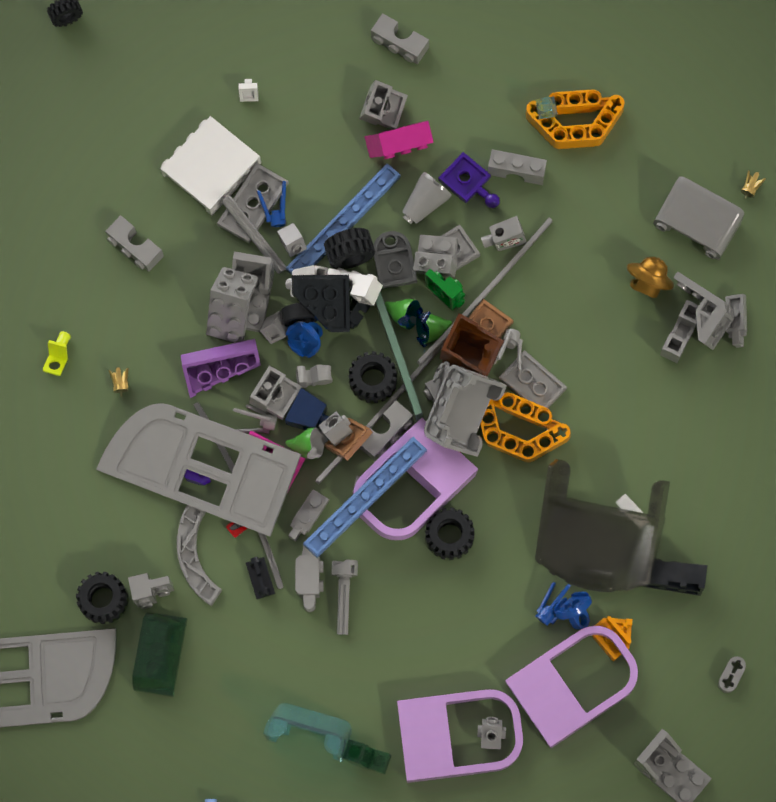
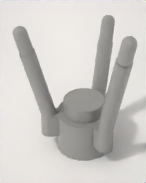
(512, 339)
(267, 420)

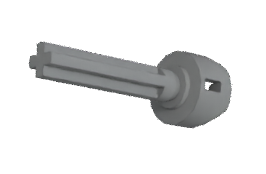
(344, 572)

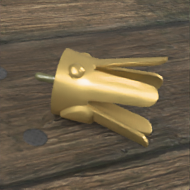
(750, 187)
(120, 382)

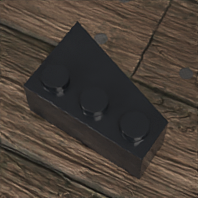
(678, 577)

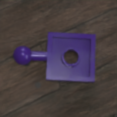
(467, 189)

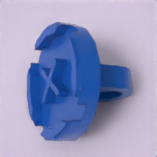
(304, 338)
(573, 608)

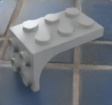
(230, 304)

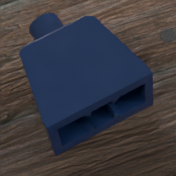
(306, 411)

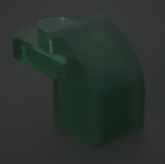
(366, 757)

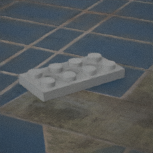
(247, 192)

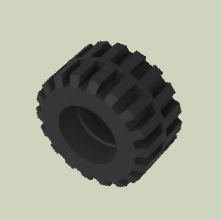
(349, 248)
(370, 362)
(455, 518)
(95, 583)

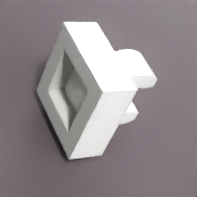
(248, 91)

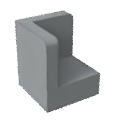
(273, 328)

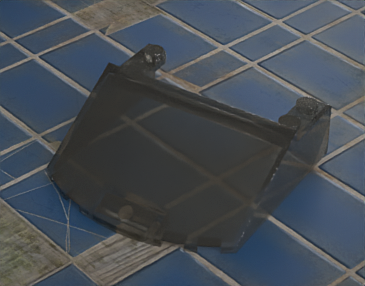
(598, 543)

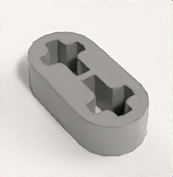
(728, 672)

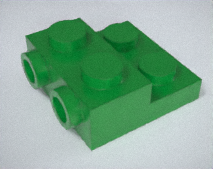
(448, 291)

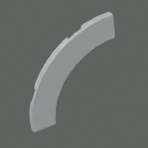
(189, 558)

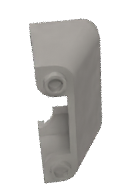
(700, 216)
(461, 409)

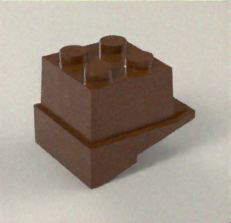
(471, 346)

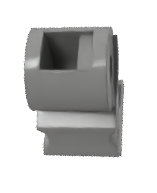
(315, 376)

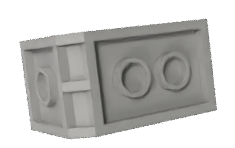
(264, 270)
(712, 314)
(671, 770)

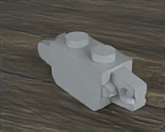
(308, 578)

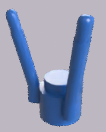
(278, 216)
(546, 614)

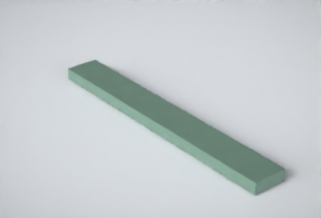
(399, 358)

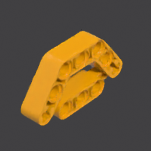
(584, 106)
(532, 417)

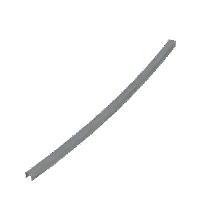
(422, 359)
(199, 409)
(325, 473)

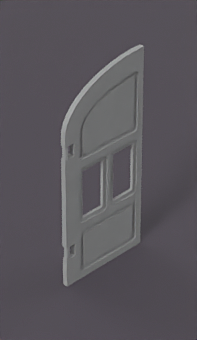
(157, 450)
(64, 675)

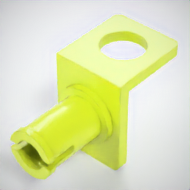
(57, 353)

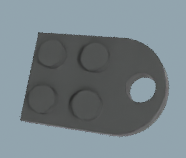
(395, 261)

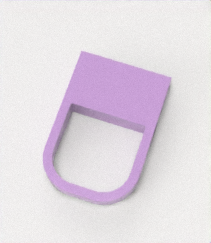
(439, 471)
(549, 699)
(428, 740)

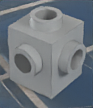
(491, 733)

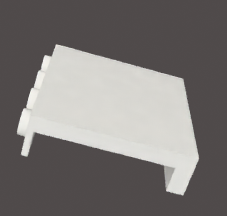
(210, 164)

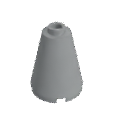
(424, 199)

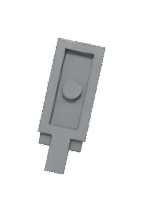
(738, 327)
(308, 514)

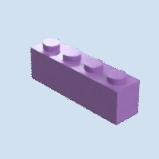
(218, 364)

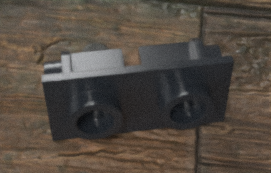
(355, 316)
(260, 577)

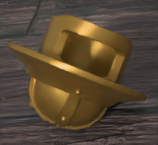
(650, 276)

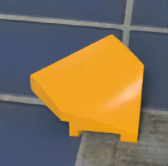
(622, 628)

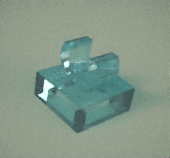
(546, 107)

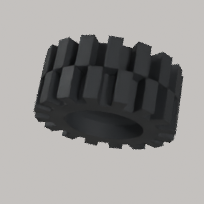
(64, 12)

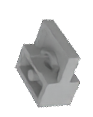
(375, 102)
(436, 254)
(267, 389)
(145, 590)

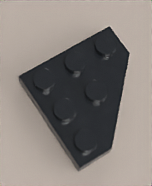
(325, 299)

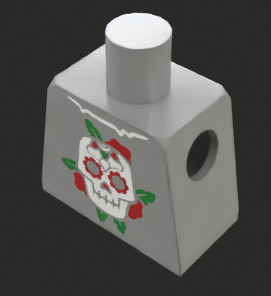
(505, 235)

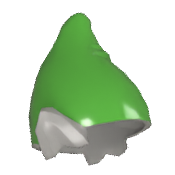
(308, 443)

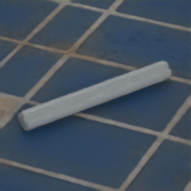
(253, 233)

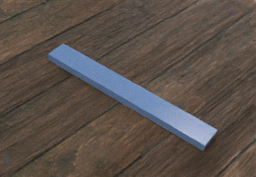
(347, 216)
(365, 497)

